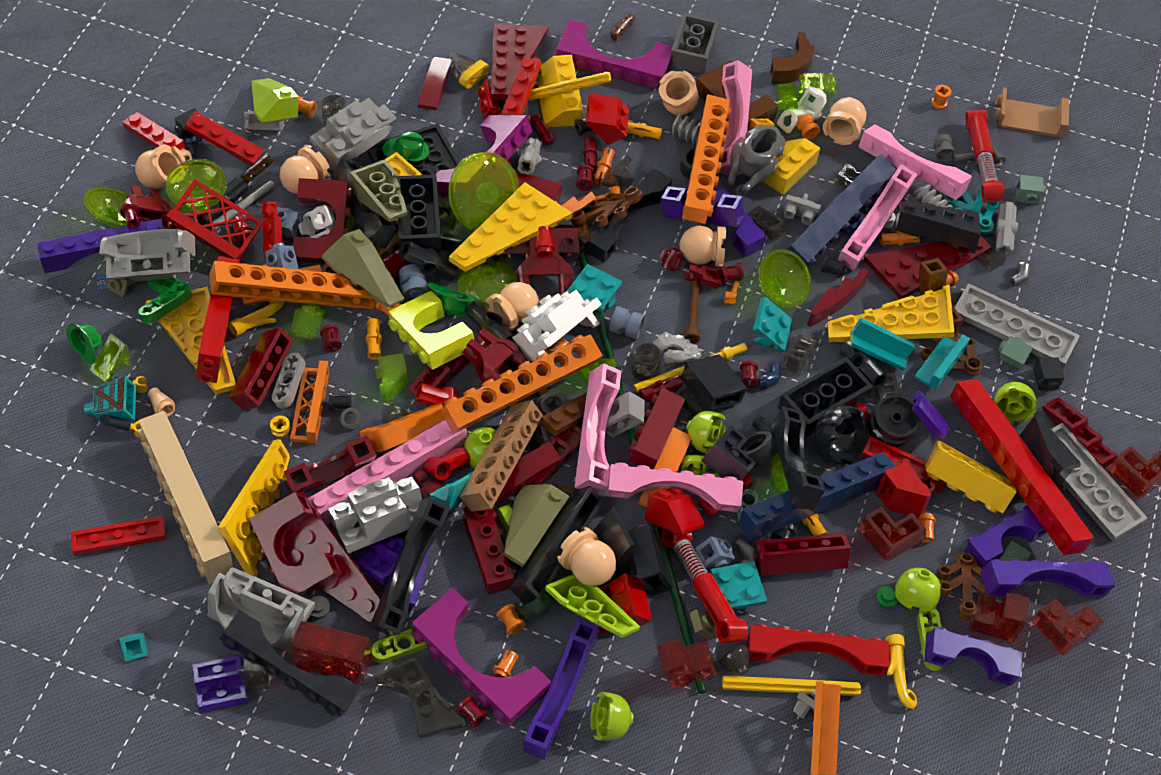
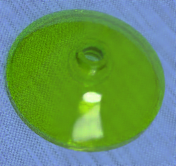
(201, 170)
(105, 205)
(791, 275)
(480, 285)

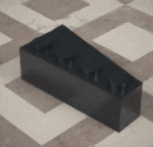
(939, 224)

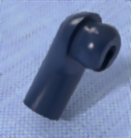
(772, 378)

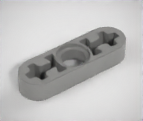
(285, 393)

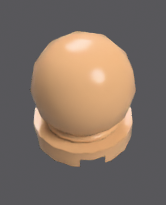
(678, 92)
(845, 121)
(155, 165)
(305, 165)
(702, 245)
(513, 303)
(588, 558)

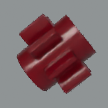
(671, 258)

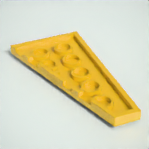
(509, 226)
(909, 317)
(186, 329)
(255, 497)

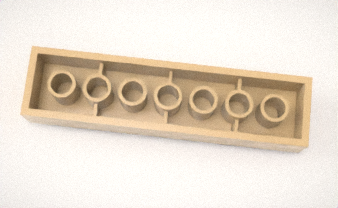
(184, 496)

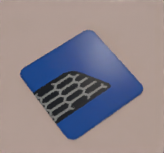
(102, 281)

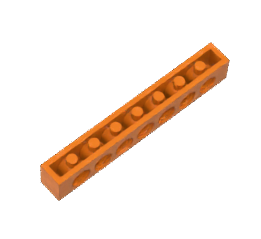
(705, 161)
(287, 285)
(459, 419)

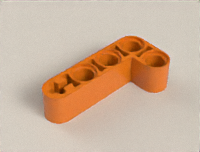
(403, 429)

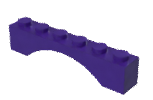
(63, 252)
(1086, 578)
(552, 711)

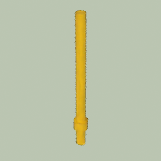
(726, 353)

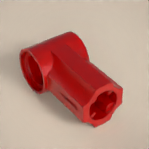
(431, 395)
(447, 463)

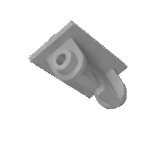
(254, 123)

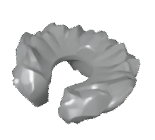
(684, 350)

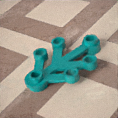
(986, 224)

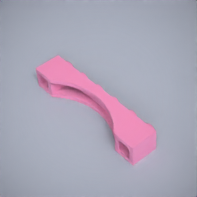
(737, 86)
(943, 178)
(877, 217)
(592, 462)
(720, 493)

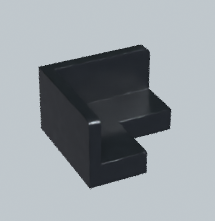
(727, 457)

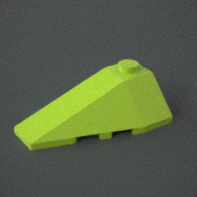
(273, 100)
(592, 605)

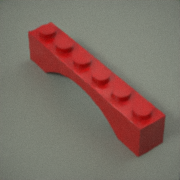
(865, 655)

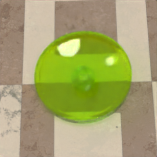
(480, 187)

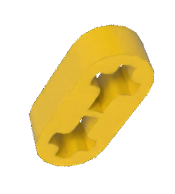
(474, 74)

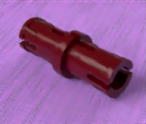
(590, 152)
(669, 384)

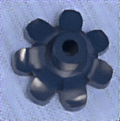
(191, 143)
(855, 224)

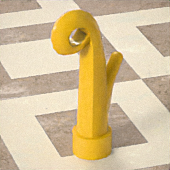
(257, 318)
(897, 668)

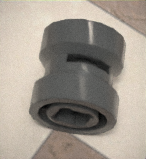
(944, 148)

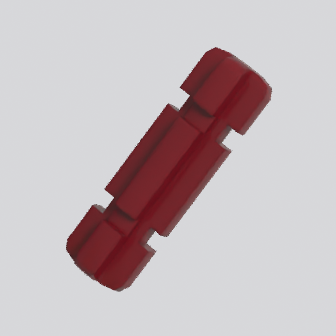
(542, 129)

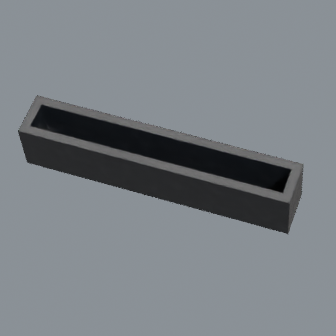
(543, 563)

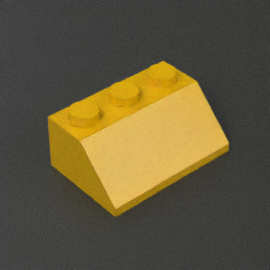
(795, 162)

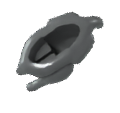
(757, 155)

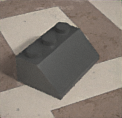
(695, 42)

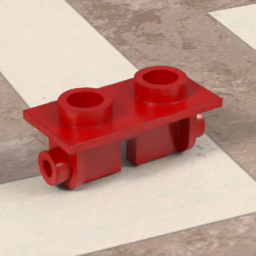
(487, 106)

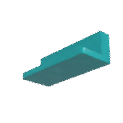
(881, 343)
(941, 361)
(451, 492)

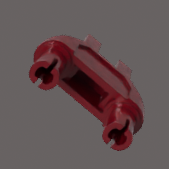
(145, 208)
(548, 266)
(491, 354)

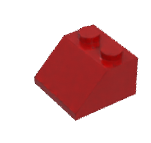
(607, 117)
(673, 511)

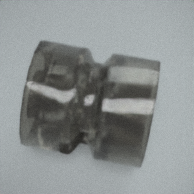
(331, 105)
(646, 361)

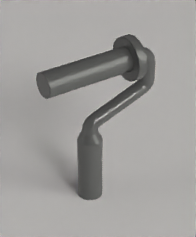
(998, 159)

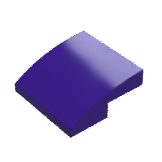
(929, 415)
(380, 558)
(219, 684)

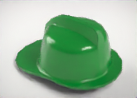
(408, 145)
(452, 301)
(83, 340)

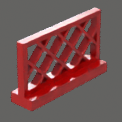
(201, 232)

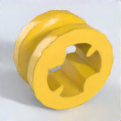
(285, 429)

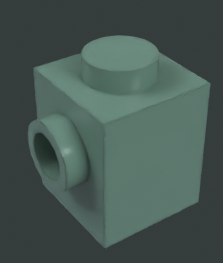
(1029, 189)
(1015, 351)

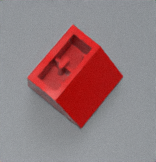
(903, 491)
(630, 597)

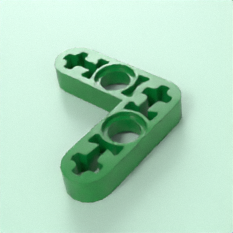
(173, 294)

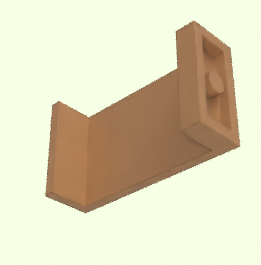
(1032, 117)

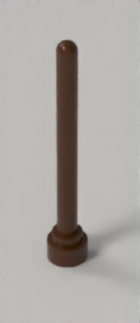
(692, 331)

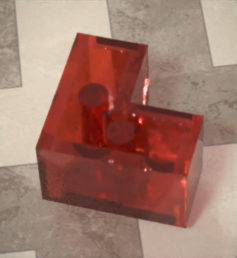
(1136, 472)
(890, 537)
(1001, 619)
(1064, 629)
(687, 663)

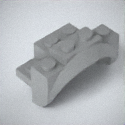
(353, 131)
(148, 254)
(379, 511)
(262, 602)

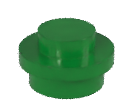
(886, 597)

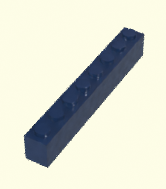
(843, 208)
(839, 487)

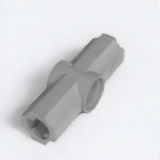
(529, 156)
(1006, 228)

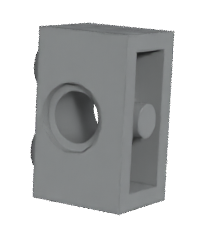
(625, 414)

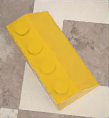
(565, 107)
(970, 477)

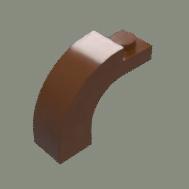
(788, 69)
(933, 277)

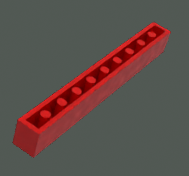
(1022, 468)

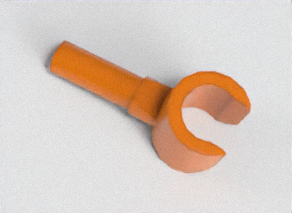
(615, 189)
(730, 297)

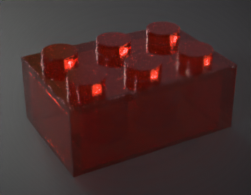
(331, 652)

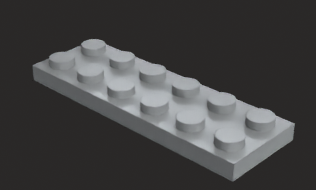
(1007, 319)
(1098, 491)

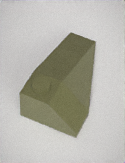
(379, 190)
(359, 261)
(530, 519)

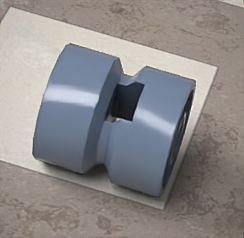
(412, 282)
(627, 323)

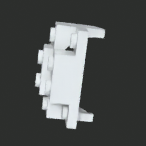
(555, 318)

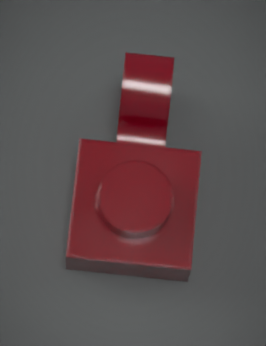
(706, 275)
(427, 487)

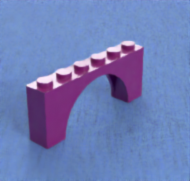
(643, 70)
(504, 131)
(505, 696)

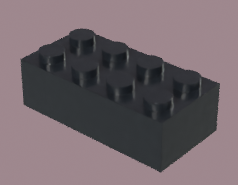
(422, 218)
(829, 388)

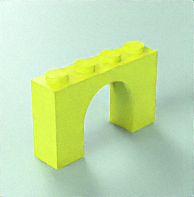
(432, 348)

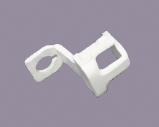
(804, 107)
(317, 222)

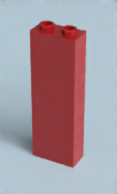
(214, 335)

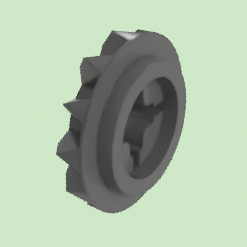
(546, 400)

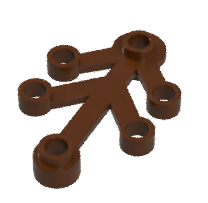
(612, 200)
(964, 362)
(966, 564)

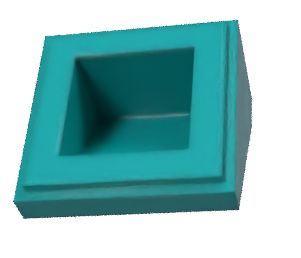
(134, 646)

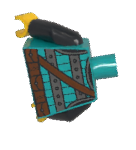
(116, 402)

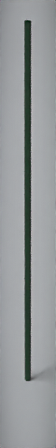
(675, 593)

